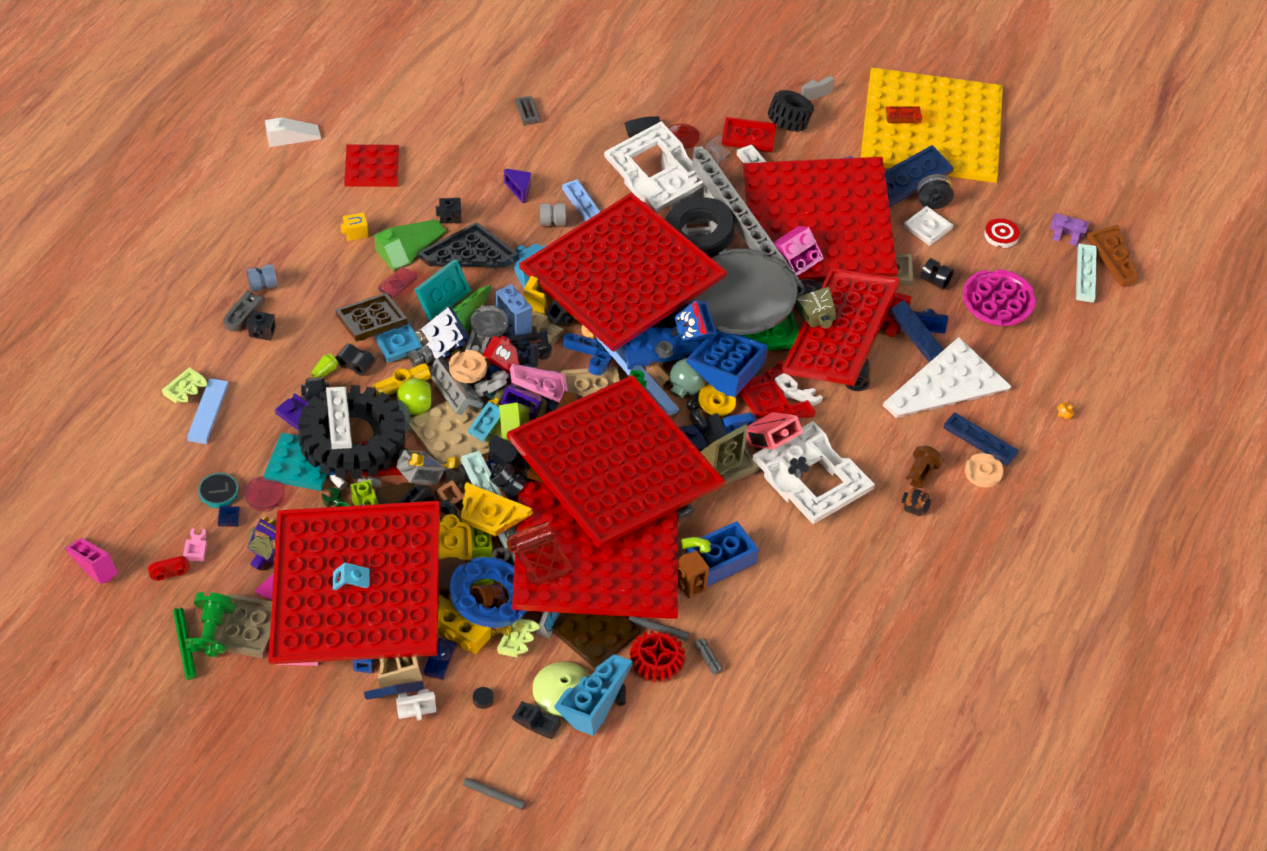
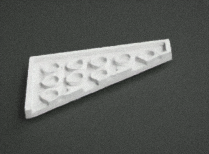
(949, 378)

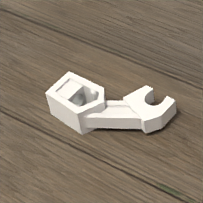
(785, 381)

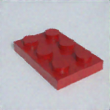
(746, 132)

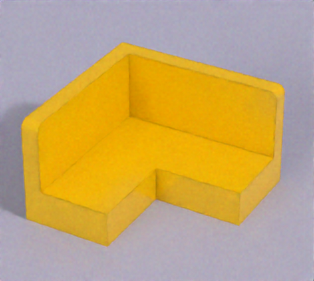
(536, 296)

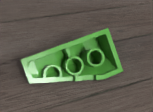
(402, 243)
(470, 304)

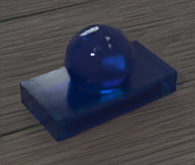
(933, 322)
(438, 665)

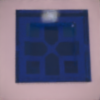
(228, 516)

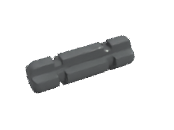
(708, 656)

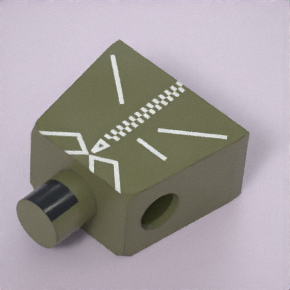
(817, 308)

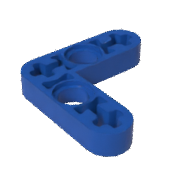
(601, 357)

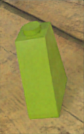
(512, 416)

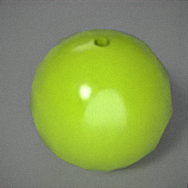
(415, 395)

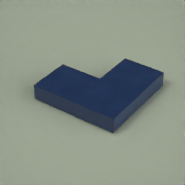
(393, 690)

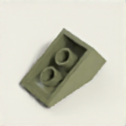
(727, 451)

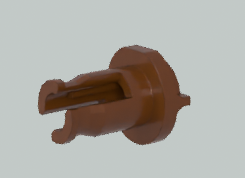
(926, 460)

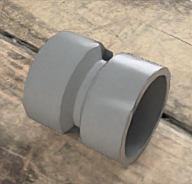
(552, 214)

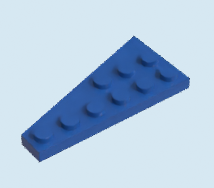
(642, 348)

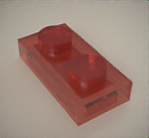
(903, 114)

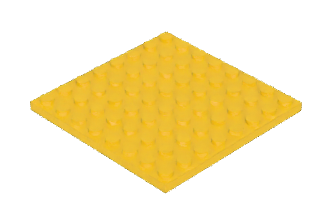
(957, 119)

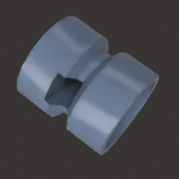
(261, 277)

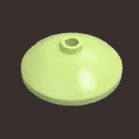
(548, 684)

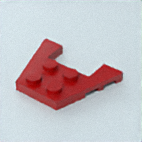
(765, 396)

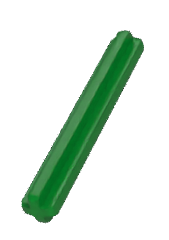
(182, 634)

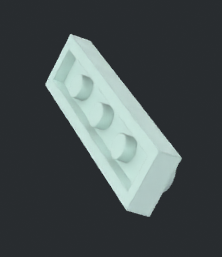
(1086, 273)

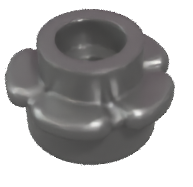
(664, 349)

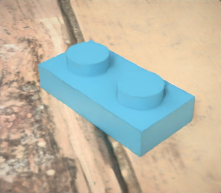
(485, 422)

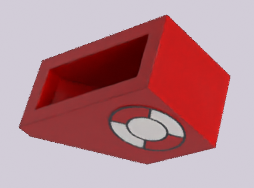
(501, 353)

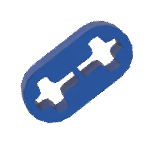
(736, 421)

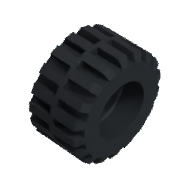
(790, 110)

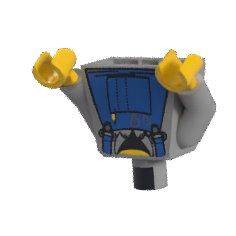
(422, 468)

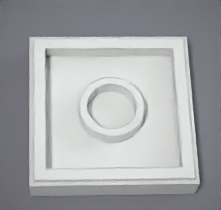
(928, 226)

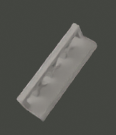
(456, 393)

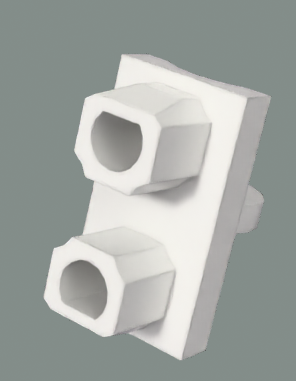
(415, 705)

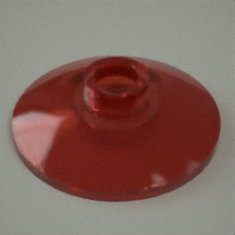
(686, 134)

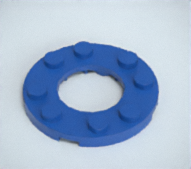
(466, 604)

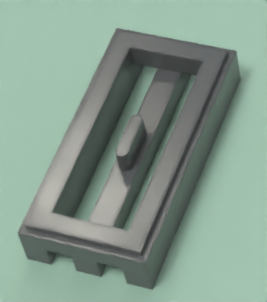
(530, 119)

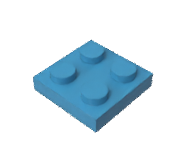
(397, 343)

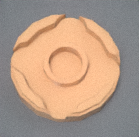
(468, 366)
(984, 470)

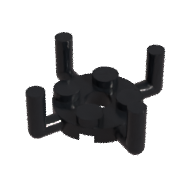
(527, 352)

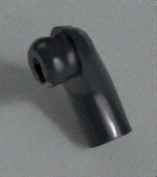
(697, 417)

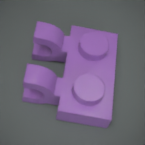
(1068, 225)

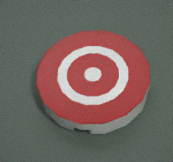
(1002, 232)

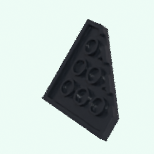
(472, 248)

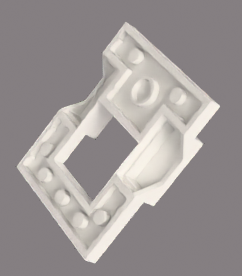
(666, 185)
(815, 448)

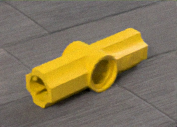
(392, 384)

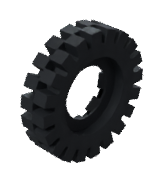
(380, 450)

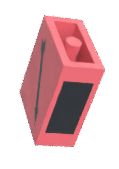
(773, 430)

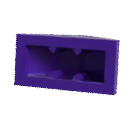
(518, 182)

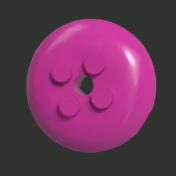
(999, 297)

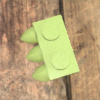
(183, 385)
(514, 643)

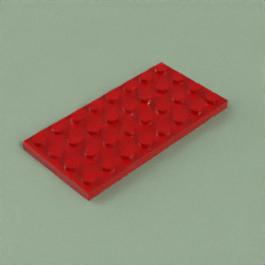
(841, 350)

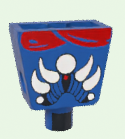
(694, 323)

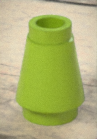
(324, 366)

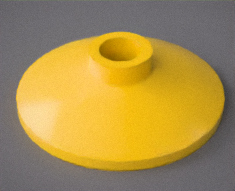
(709, 395)

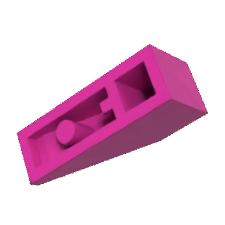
(92, 560)

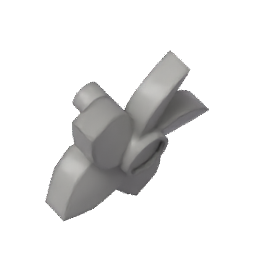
(374, 481)

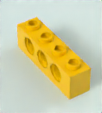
(470, 641)

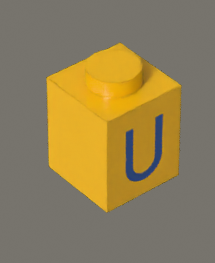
(354, 226)

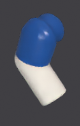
(339, 482)

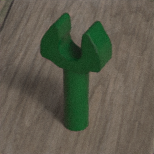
(329, 501)

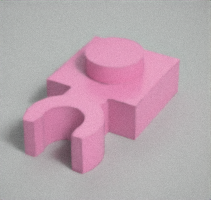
(196, 547)

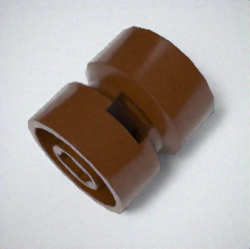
(488, 595)

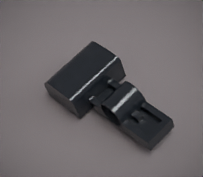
(501, 451)

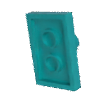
(443, 289)

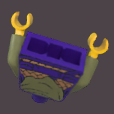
(514, 393)
(262, 542)

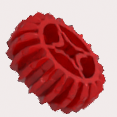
(670, 657)

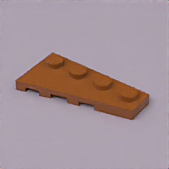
(1114, 254)

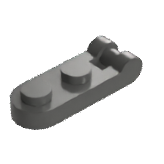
(242, 310)

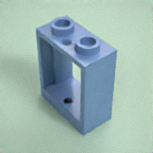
(517, 310)

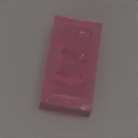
(397, 282)

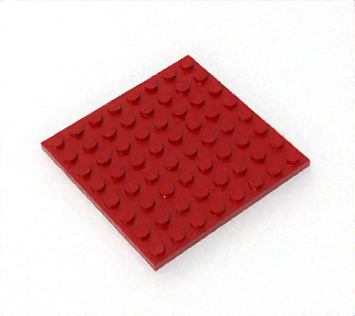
(840, 203)
(622, 271)
(615, 460)
(620, 579)
(356, 623)

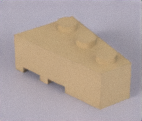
(398, 671)

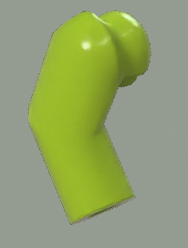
(696, 542)

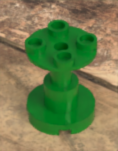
(212, 615)

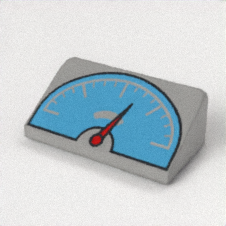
(547, 623)

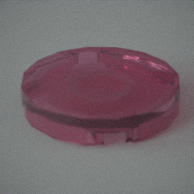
(263, 494)

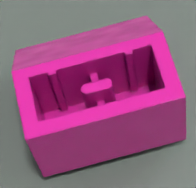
(799, 249)

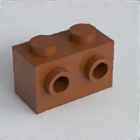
(692, 574)

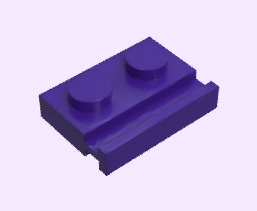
(291, 410)

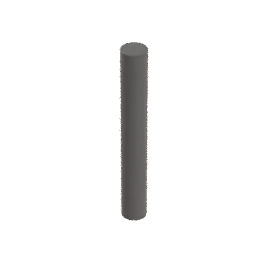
(656, 627)
(494, 793)

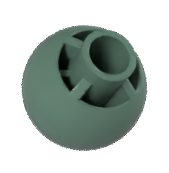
(685, 380)

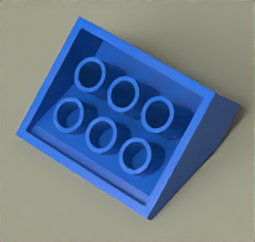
(728, 361)

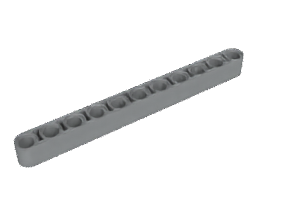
(723, 191)

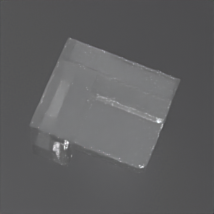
(716, 149)

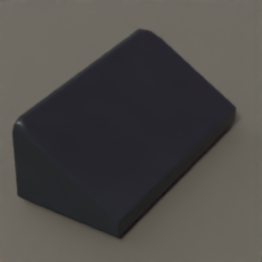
(715, 430)

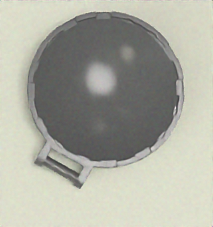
(752, 296)

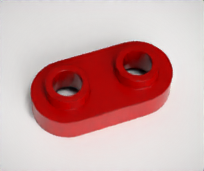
(168, 568)

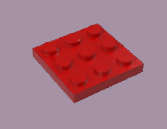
(371, 165)

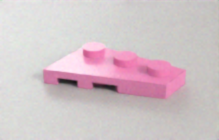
(539, 381)

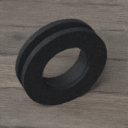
(707, 209)

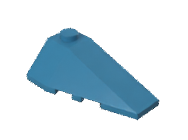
(592, 698)

